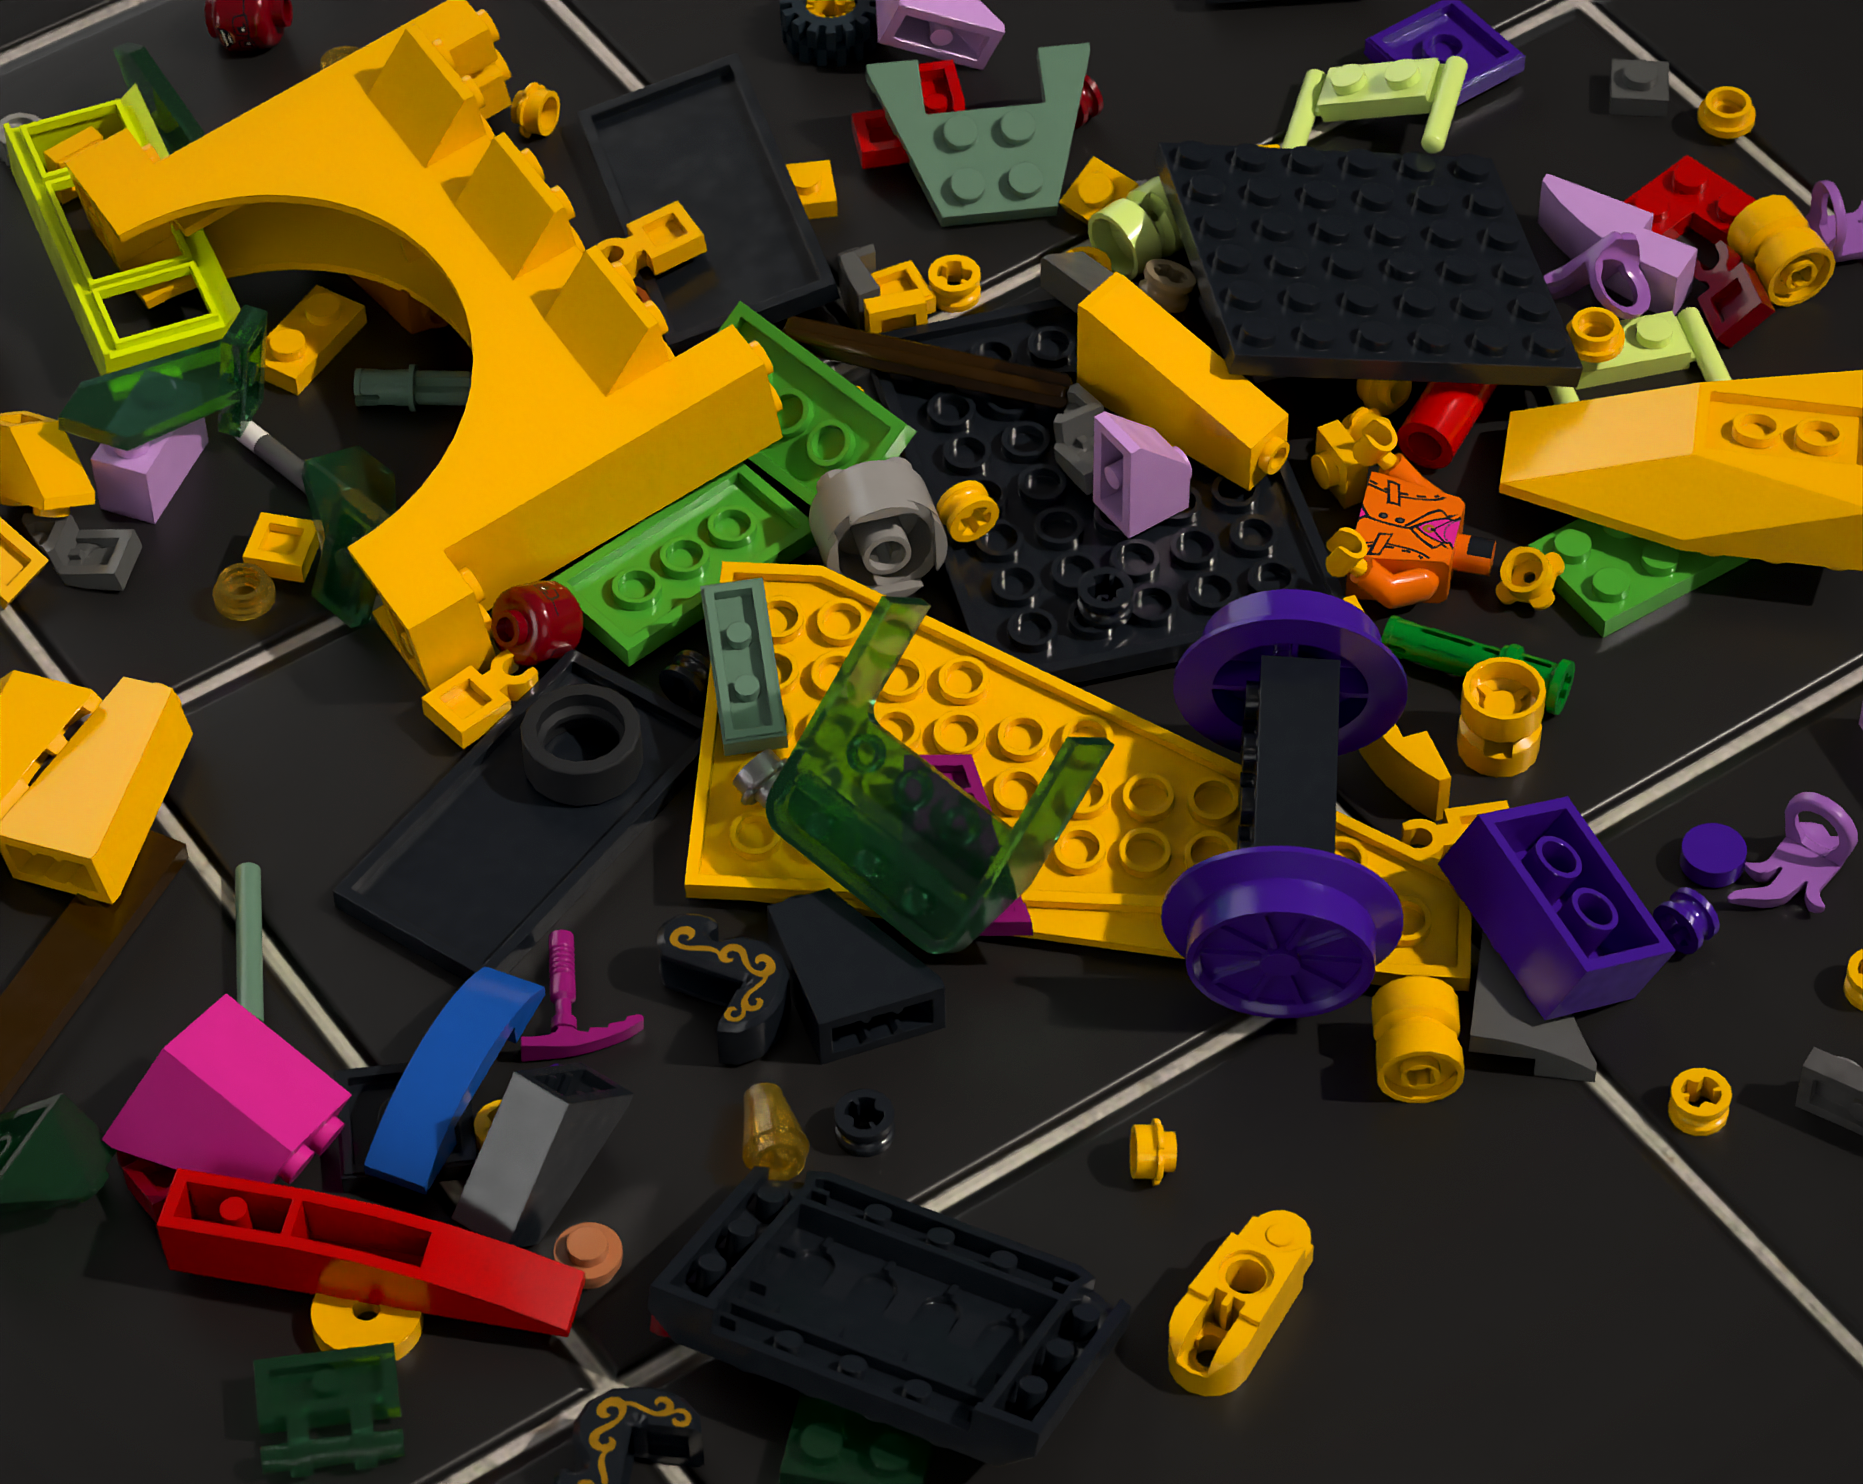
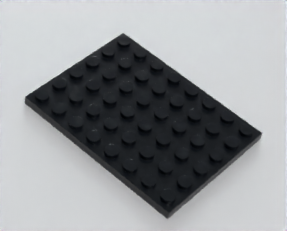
(1024, 574)

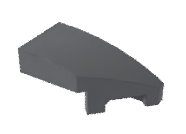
(857, 282)
(1076, 436)
(85, 557)

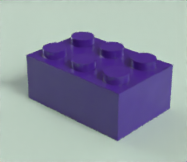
(1556, 907)

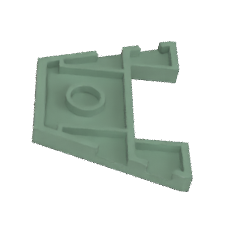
(988, 159)

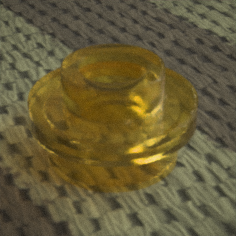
(243, 592)

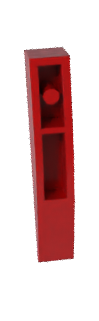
(360, 1253)

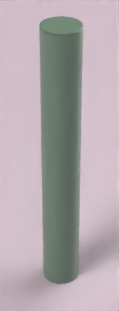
(249, 938)

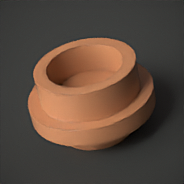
(590, 1249)

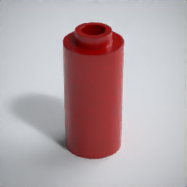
(1442, 421)

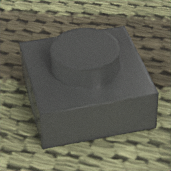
(1639, 88)

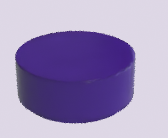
(1713, 855)

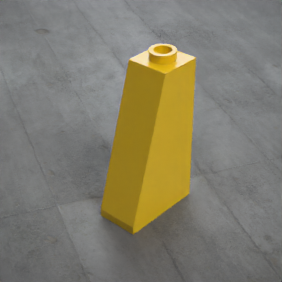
(1168, 379)
(99, 794)

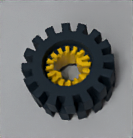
(814, 35)

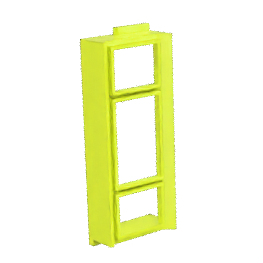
(85, 295)

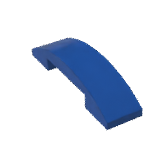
(445, 1074)

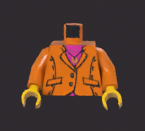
(1405, 532)

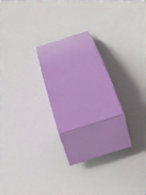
(1581, 217)

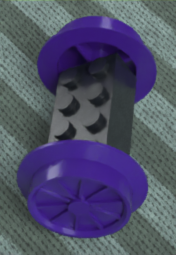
(1283, 916)

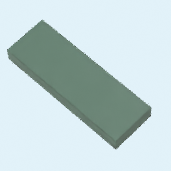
(744, 666)

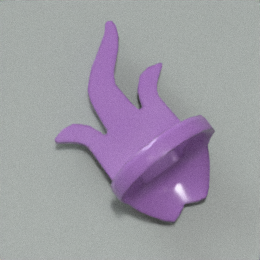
(1840, 231)
(1599, 263)
(1804, 858)

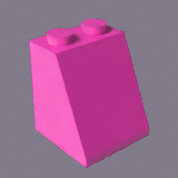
(231, 1102)

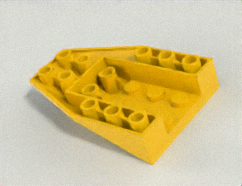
(1707, 466)

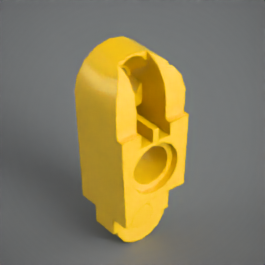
(1262, 1259)

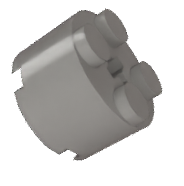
(878, 526)

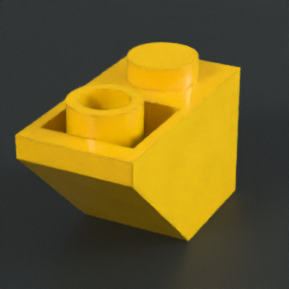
(40, 466)

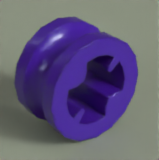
(1687, 920)

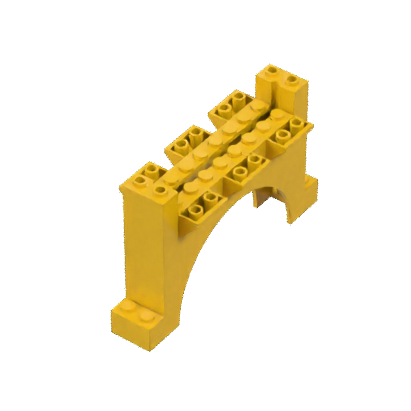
(573, 393)

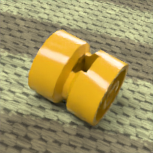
(1782, 250)
(1501, 717)
(1417, 1039)

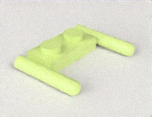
(1378, 92)
(1653, 347)

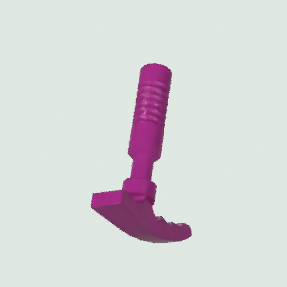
(564, 1036)

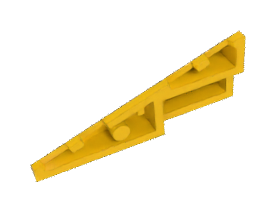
(32, 726)

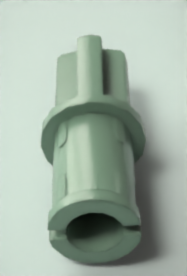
(411, 387)

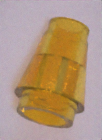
(772, 1133)

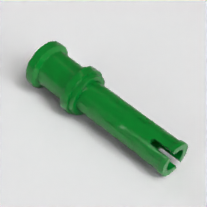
(1459, 654)

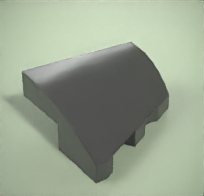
(1512, 1026)

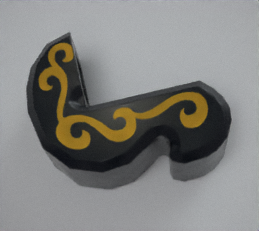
(730, 972)
(632, 1425)

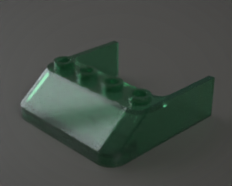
(897, 824)

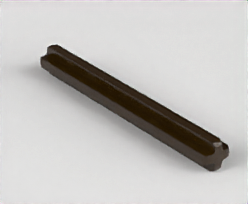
(931, 363)

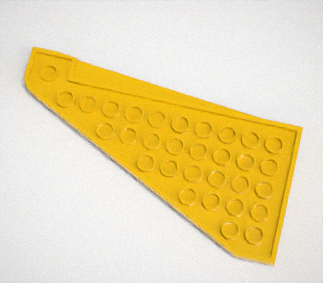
(1136, 830)

